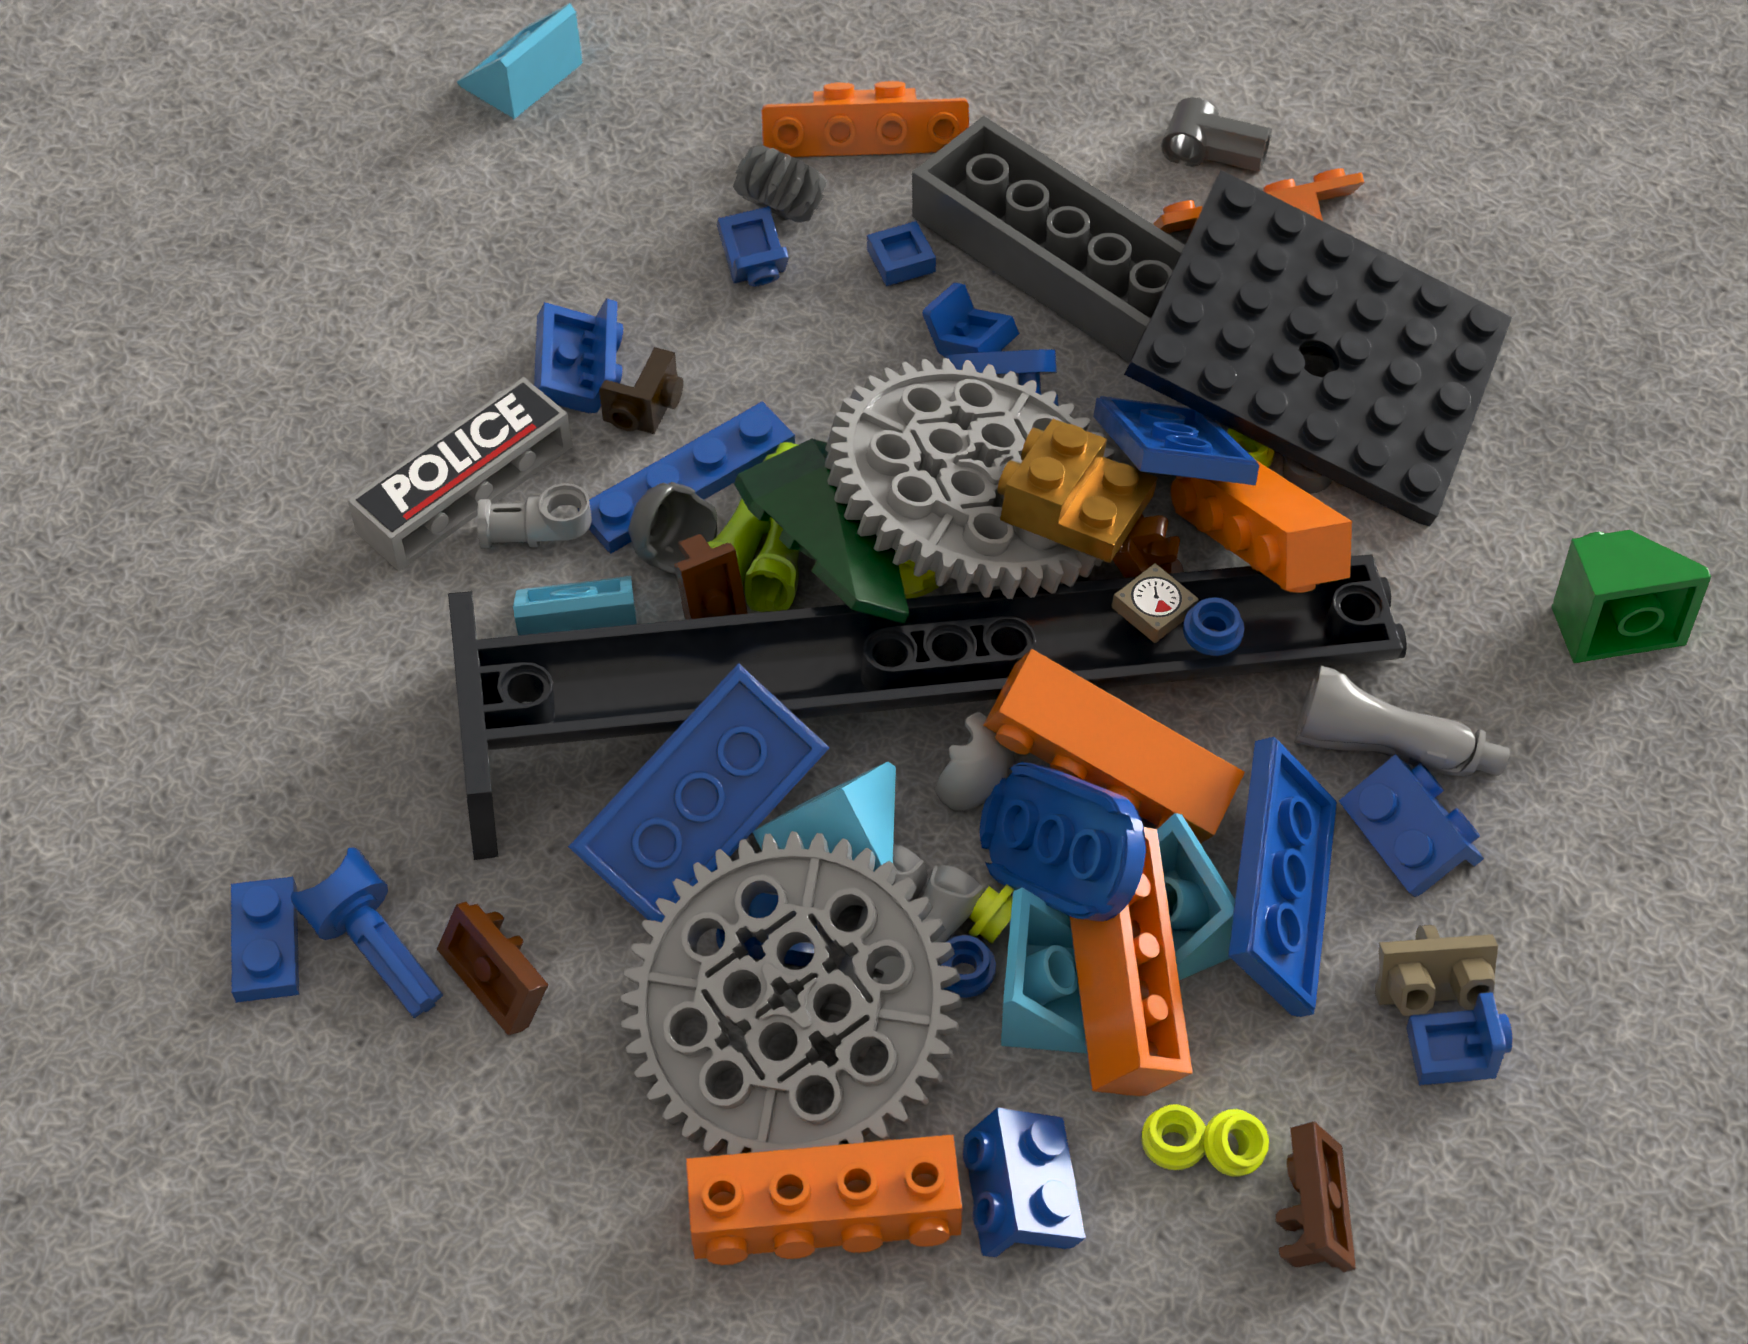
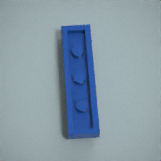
(703, 465)

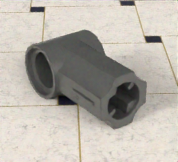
(1200, 134)

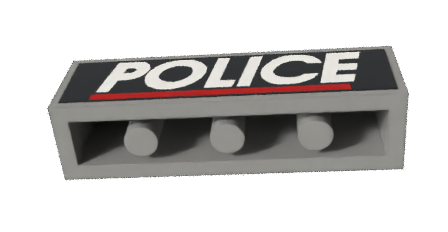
(472, 460)

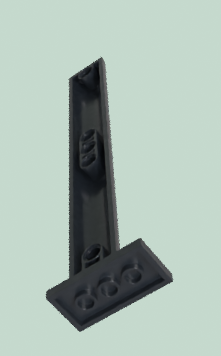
(836, 658)

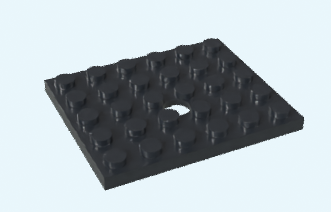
(1402, 345)

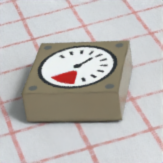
(1154, 603)

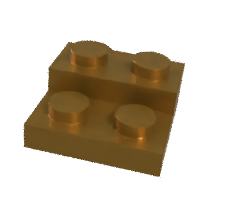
(1073, 491)

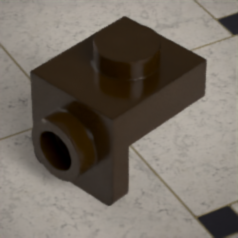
(648, 400)

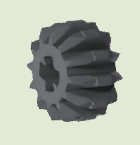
(779, 182)

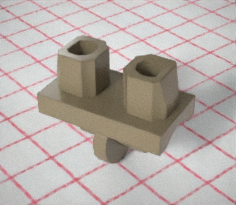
(1435, 969)

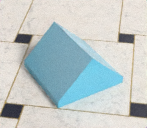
(528, 63)
(575, 606)
(854, 810)
(1196, 898)
(1041, 980)

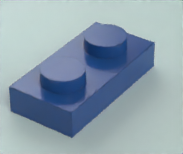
(264, 940)

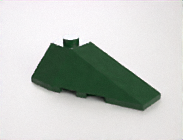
(798, 497)

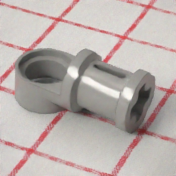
(532, 520)

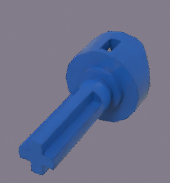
(349, 905)

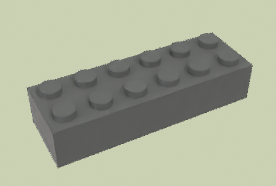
(1046, 232)

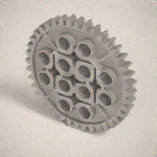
(924, 468)
(810, 891)

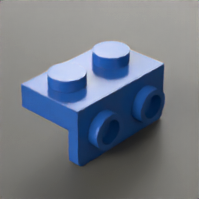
(577, 354)
(1410, 826)
(1022, 1182)

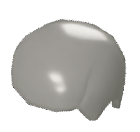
(974, 767)

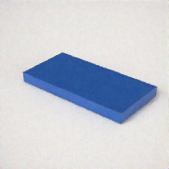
(1174, 441)
(699, 793)
(1283, 878)

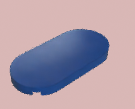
(1064, 841)

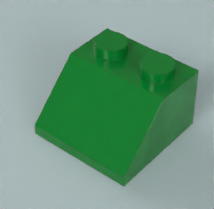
(1626, 596)

